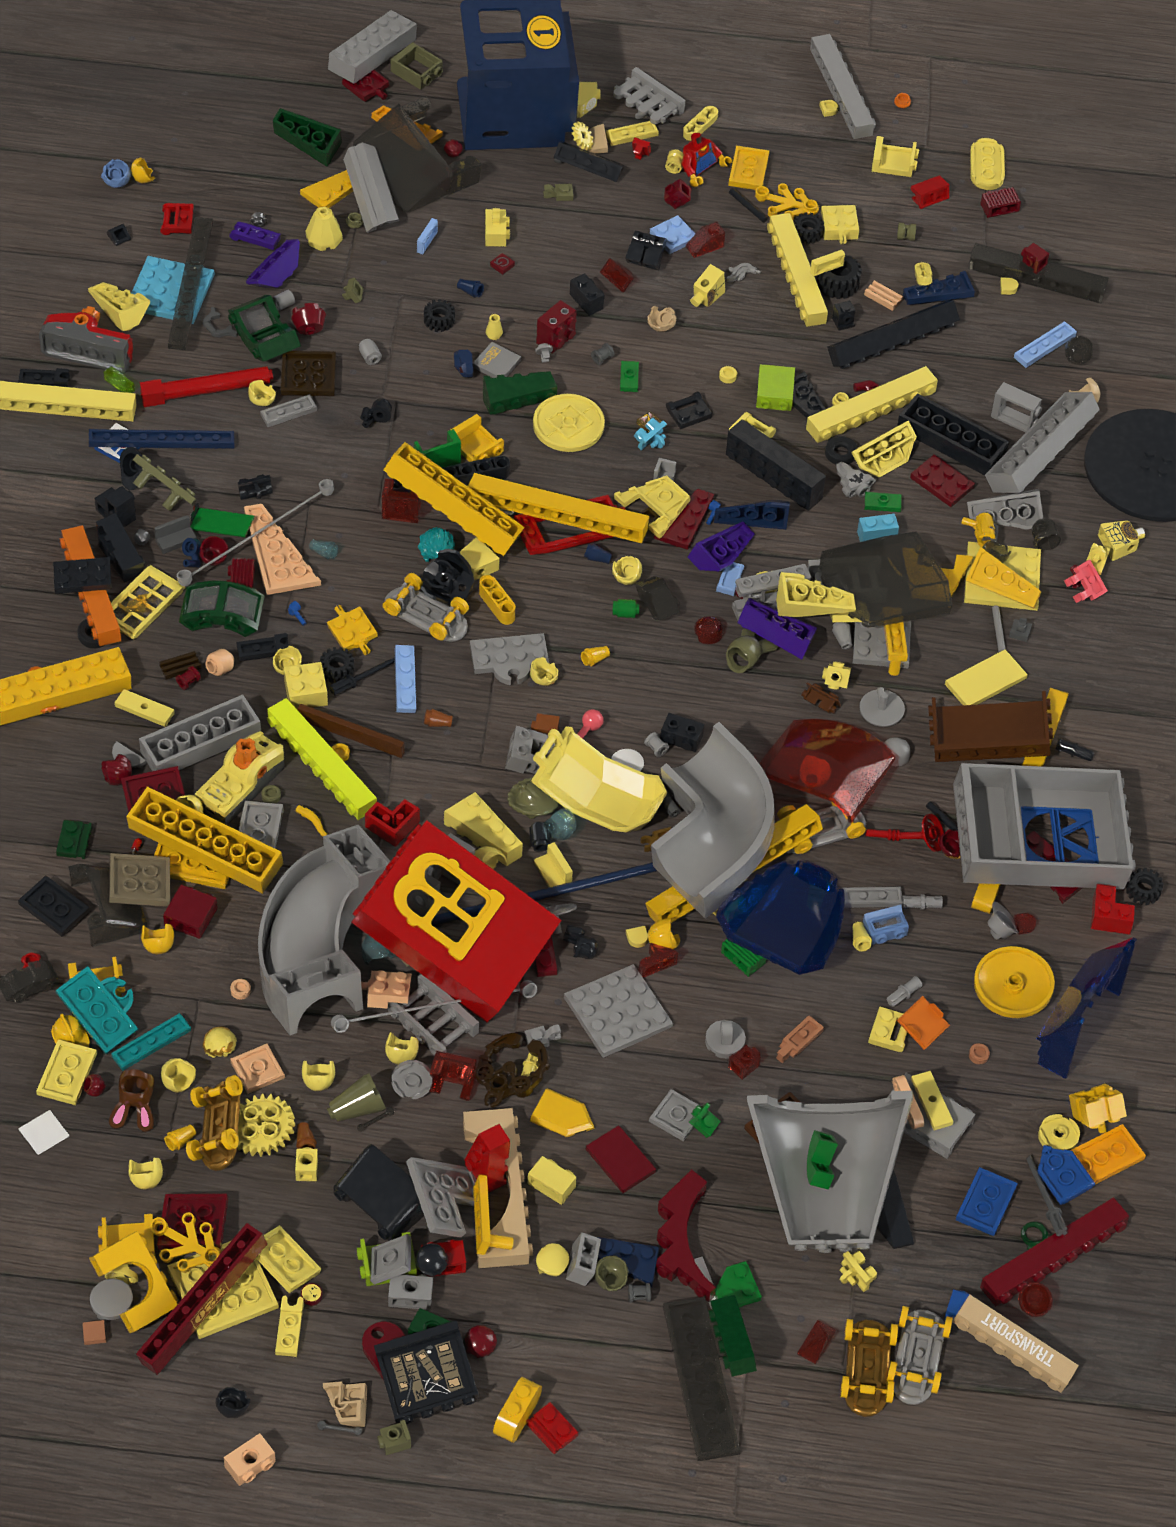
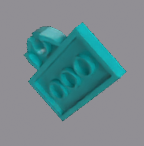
(99, 1008)

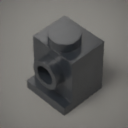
(843, 315)

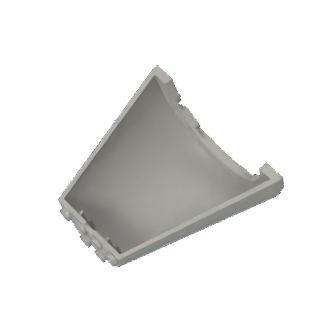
(861, 1165)

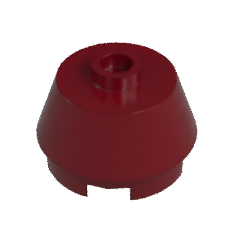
(308, 319)

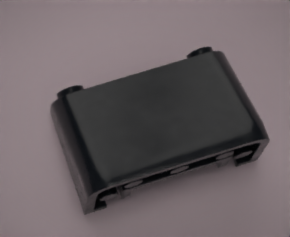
(381, 1192)

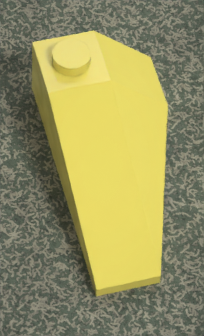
(120, 306)

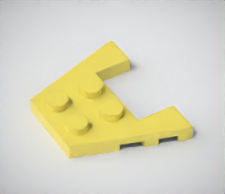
(661, 496)

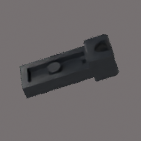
(45, 377)
(261, 647)

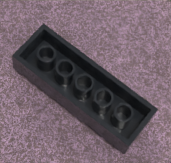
(953, 434)
(775, 465)

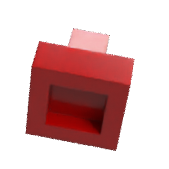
(641, 148)

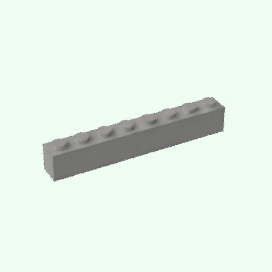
(842, 86)

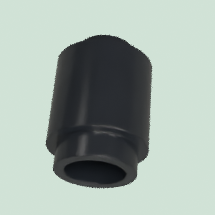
(539, 836)

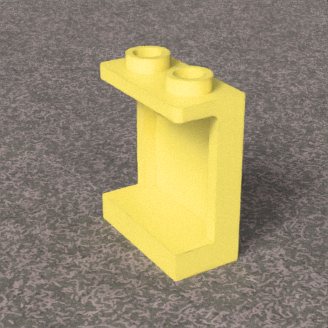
(894, 159)

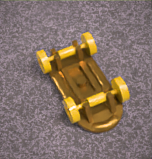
(219, 1123)
(868, 1366)

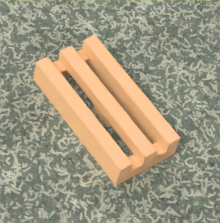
(884, 294)

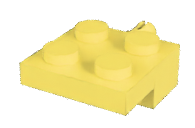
(840, 223)

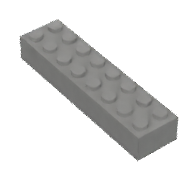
(1042, 442)

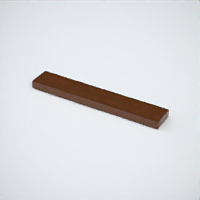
(352, 731)

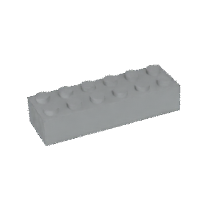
(372, 46)
(200, 735)

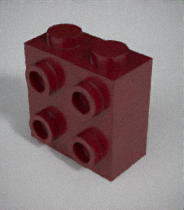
(190, 911)

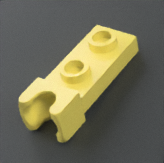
(289, 1328)

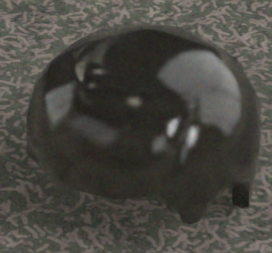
(997, 550)

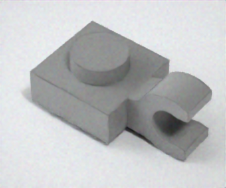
(540, 1034)

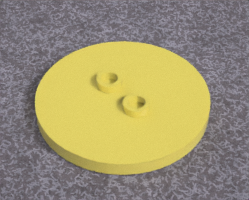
(568, 422)

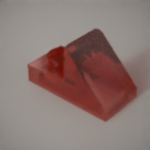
(659, 959)

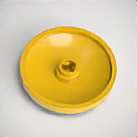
(1014, 982)

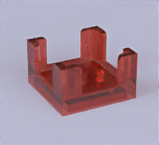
(399, 505)
(455, 1070)

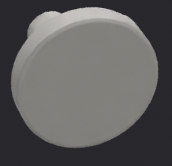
(110, 1299)

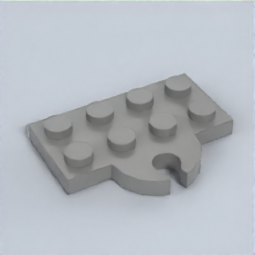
(508, 656)

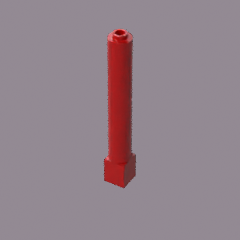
(156, 392)

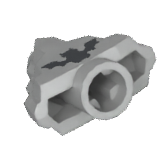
(854, 481)

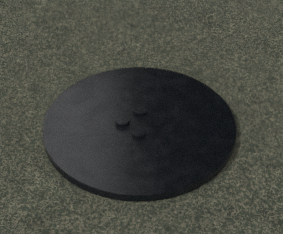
(1134, 463)

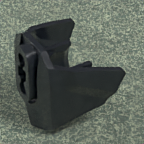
(451, 567)

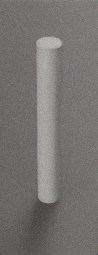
(998, 628)

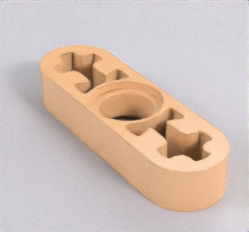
(915, 1116)

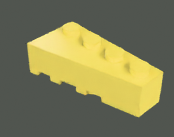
(483, 827)

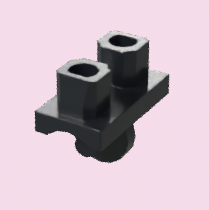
(255, 487)

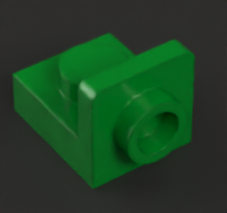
(704, 1120)

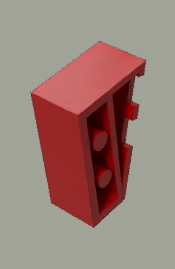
(489, 1156)

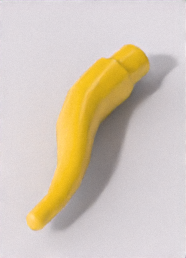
(310, 815)

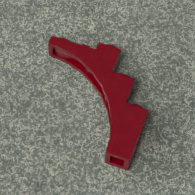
(678, 1259)

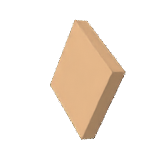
(257, 1068)

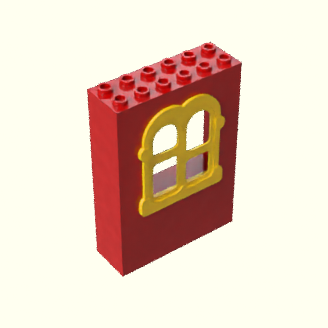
(494, 948)

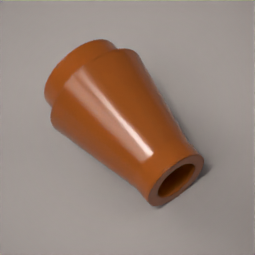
(437, 719)
(305, 1136)

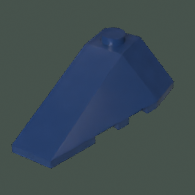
(756, 514)

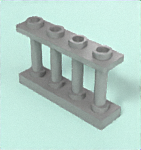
(453, 1011)

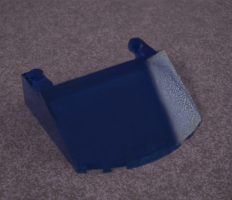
(1062, 1030)

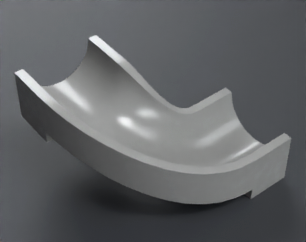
(726, 824)
(308, 923)

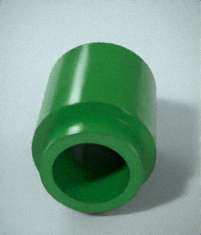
(625, 608)

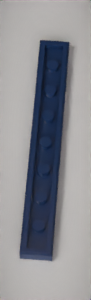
(161, 438)

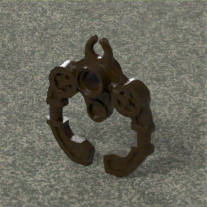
(506, 1076)

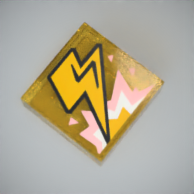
(642, 421)

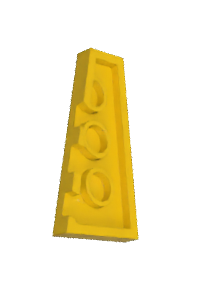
(998, 578)

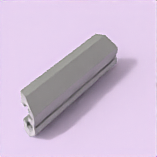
(370, 186)

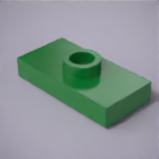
(629, 376)
(882, 502)

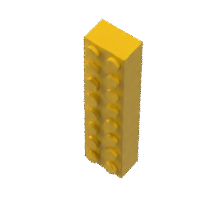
(453, 498)
(63, 685)
(205, 840)

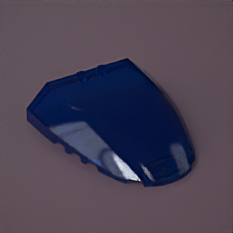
(786, 915)

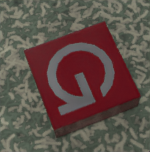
(502, 263)

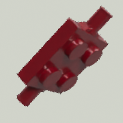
(368, 86)

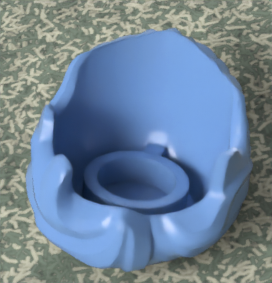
(116, 173)

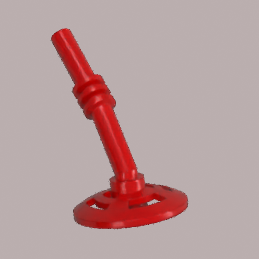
(926, 833)

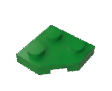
(740, 1282)

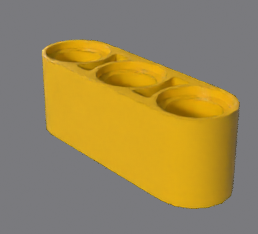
(497, 599)

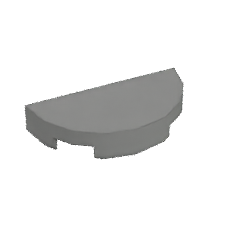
(136, 760)

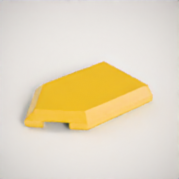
(561, 1114)

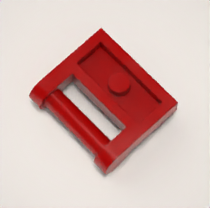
(183, 218)

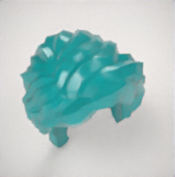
(433, 541)

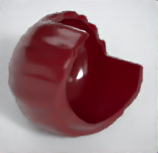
(116, 769)

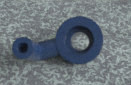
(187, 548)

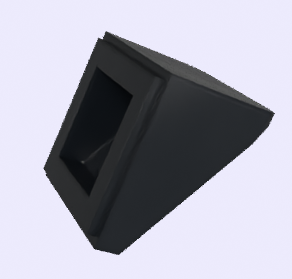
(119, 234)

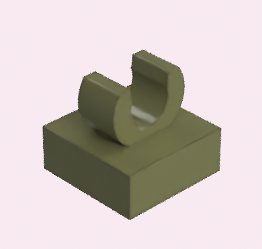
(353, 291)

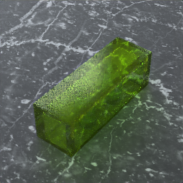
(118, 380)

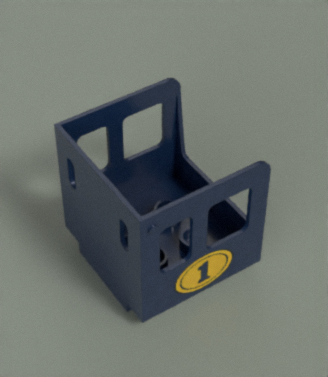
(525, 96)

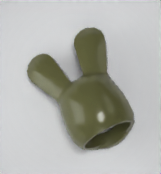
(748, 649)

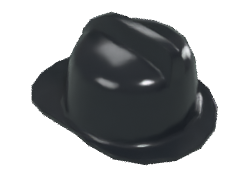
(129, 469)

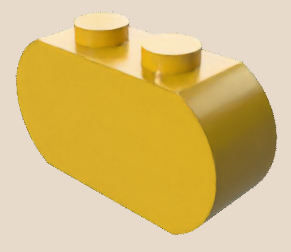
(517, 1409)

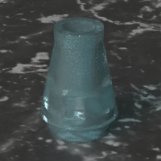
(324, 548)

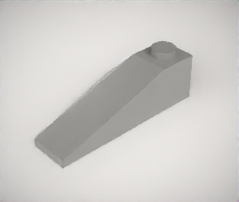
(1011, 509)

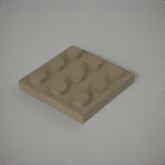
(139, 880)

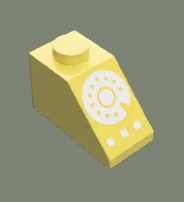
(587, 97)

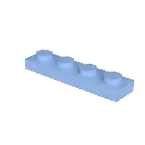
(1045, 344)
(405, 679)

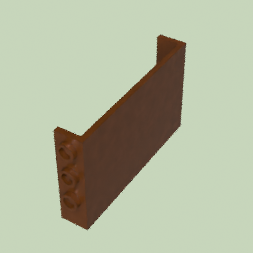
(991, 730)

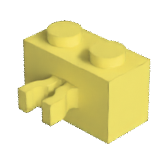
(496, 227)

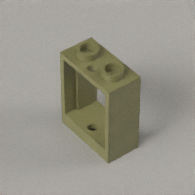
(415, 52)

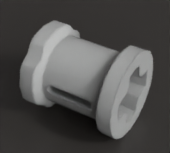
(656, 744)

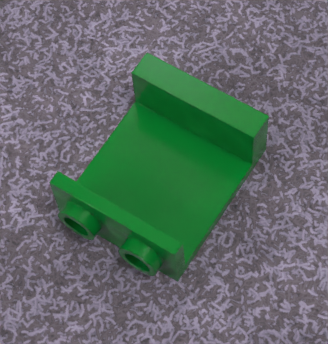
(445, 454)

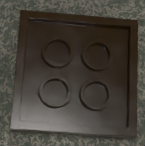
(308, 373)

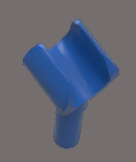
(713, 505)
(293, 610)

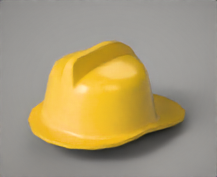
(70, 1030)

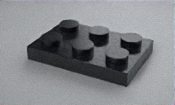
(82, 575)
(53, 906)

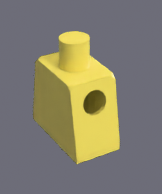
(481, 558)

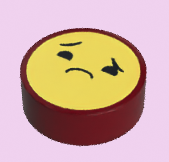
(311, 1294)

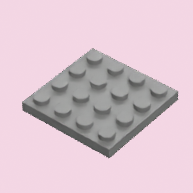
(618, 1010)

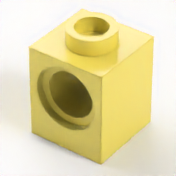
(306, 1172)

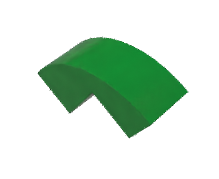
(819, 1158)

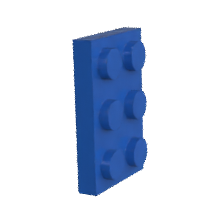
(986, 1201)

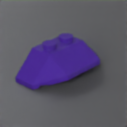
(276, 266)

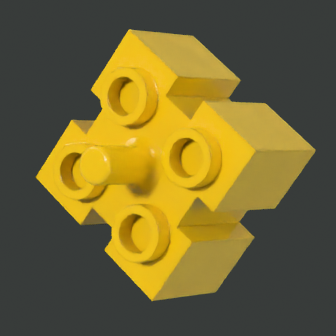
(1098, 1106)

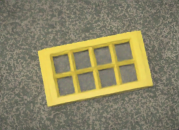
(160, 592)

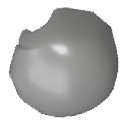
(900, 749)

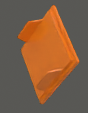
(923, 1022)

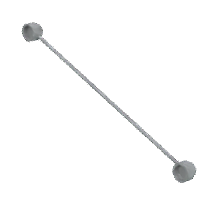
(185, 576)
(341, 1024)

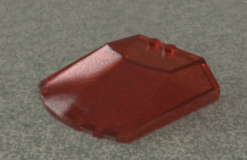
(829, 762)

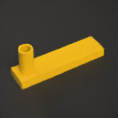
(895, 646)
(482, 1221)

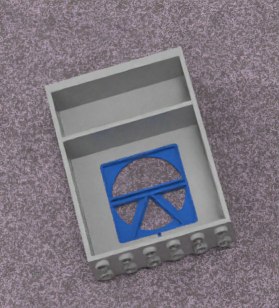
(1000, 801)

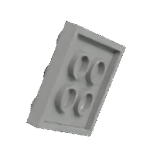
(871, 647)

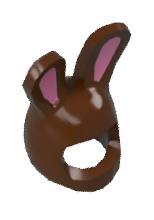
(136, 1091)

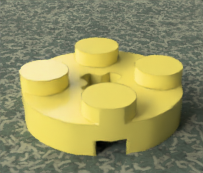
(1062, 1125)

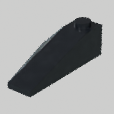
(893, 1218)

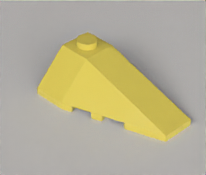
(807, 598)

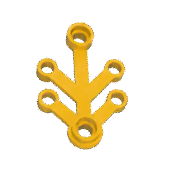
(806, 205)
(189, 1244)

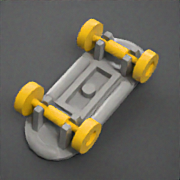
(428, 614)
(834, 825)
(918, 1355)

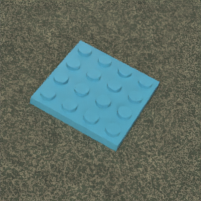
(161, 284)

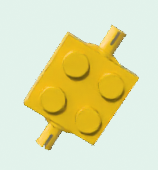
(352, 629)

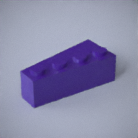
(782, 631)

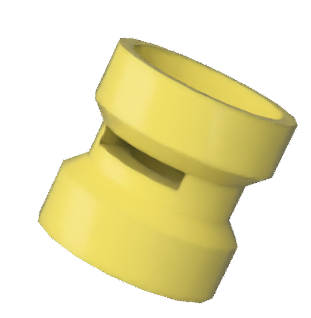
(674, 161)

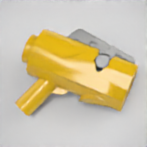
(984, 528)

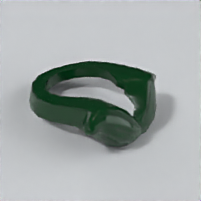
(1029, 1243)

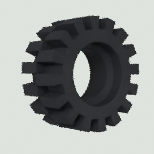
(809, 221)
(439, 323)
(337, 656)
(1144, 895)

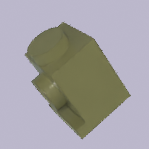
(399, 1443)

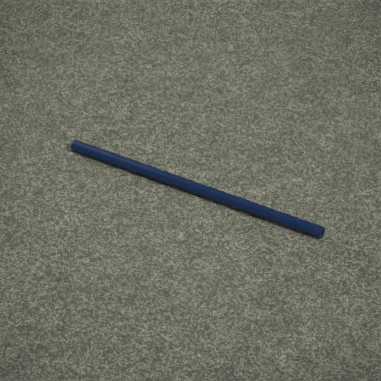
(559, 889)

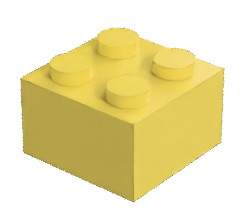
(306, 685)

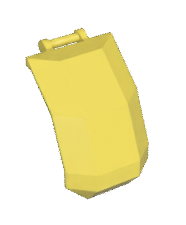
(596, 785)

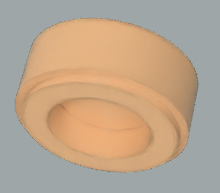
(240, 989)

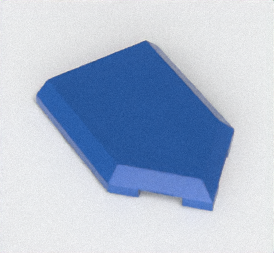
(1063, 1174)

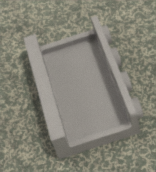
(942, 1139)

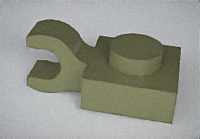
(562, 192)

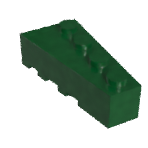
(308, 135)
(732, 1336)

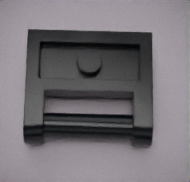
(690, 415)

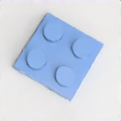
(675, 232)

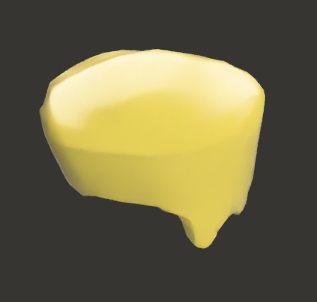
(552, 1260)

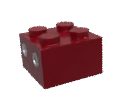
(556, 325)

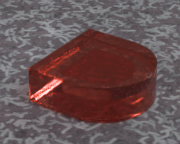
(1024, 923)

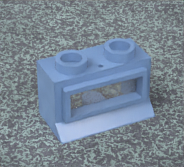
(886, 924)

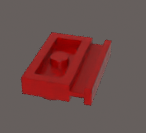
(552, 1428)

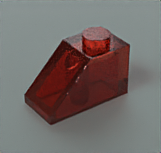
(706, 240)

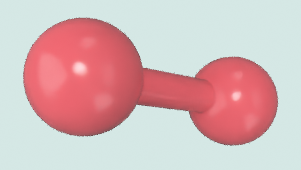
(592, 721)

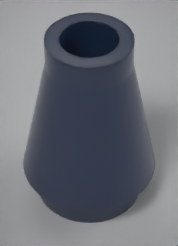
(471, 287)
(597, 554)

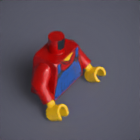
(699, 156)

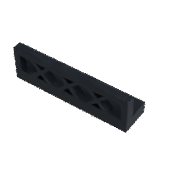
(588, 161)

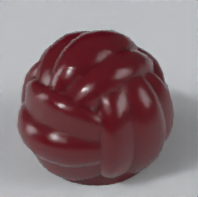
(453, 148)
(94, 1085)

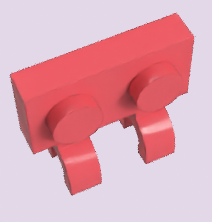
(1090, 581)

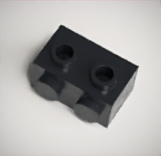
(587, 294)
(682, 732)

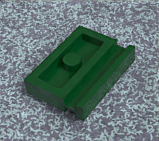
(74, 839)

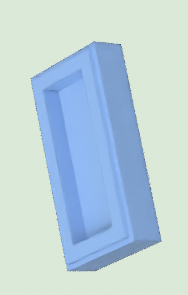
(427, 236)
(728, 577)

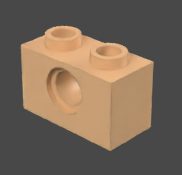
(255, 1449)

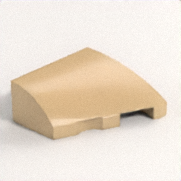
(599, 139)
(348, 1402)

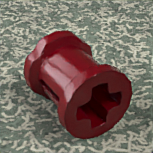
(188, 677)

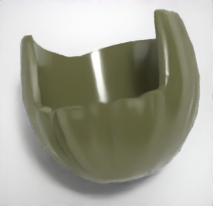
(611, 1273)

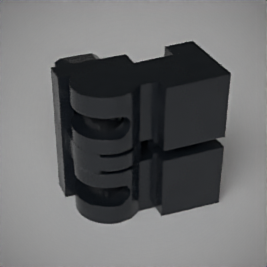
(646, 250)

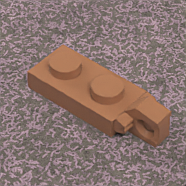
(799, 1038)

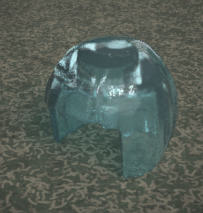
(562, 824)
(373, 950)

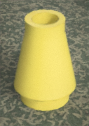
(494, 328)
(861, 938)

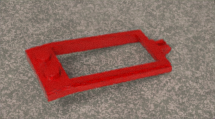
(536, 544)

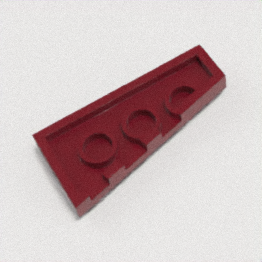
(689, 520)
(1046, 851)

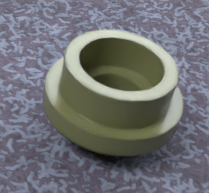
(354, 220)

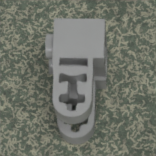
(519, 752)

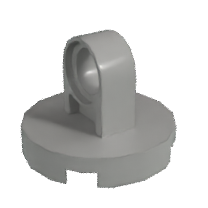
(725, 1038)
(411, 1079)

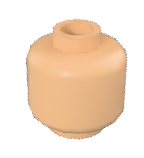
(220, 662)

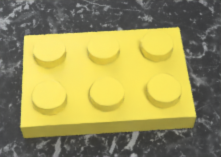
(66, 1072)
(287, 1260)

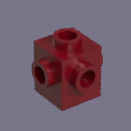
(677, 194)

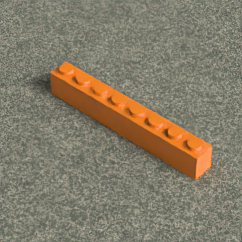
(96, 602)

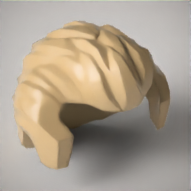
(661, 320)

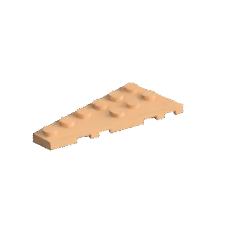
(277, 557)

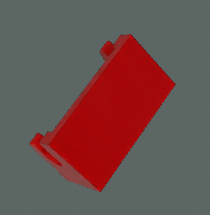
(930, 191)

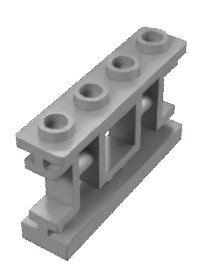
(756, 586)

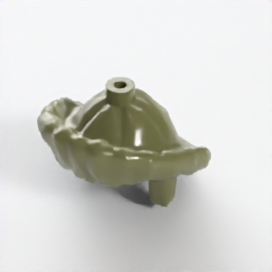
(530, 800)

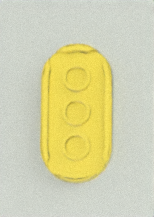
(987, 164)

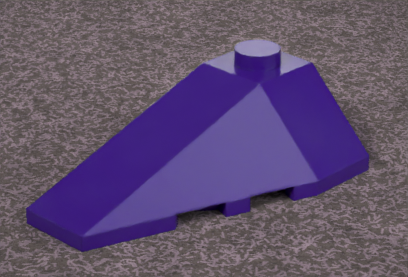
(721, 549)

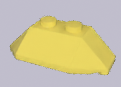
(886, 450)

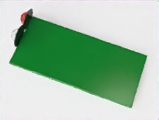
(220, 521)

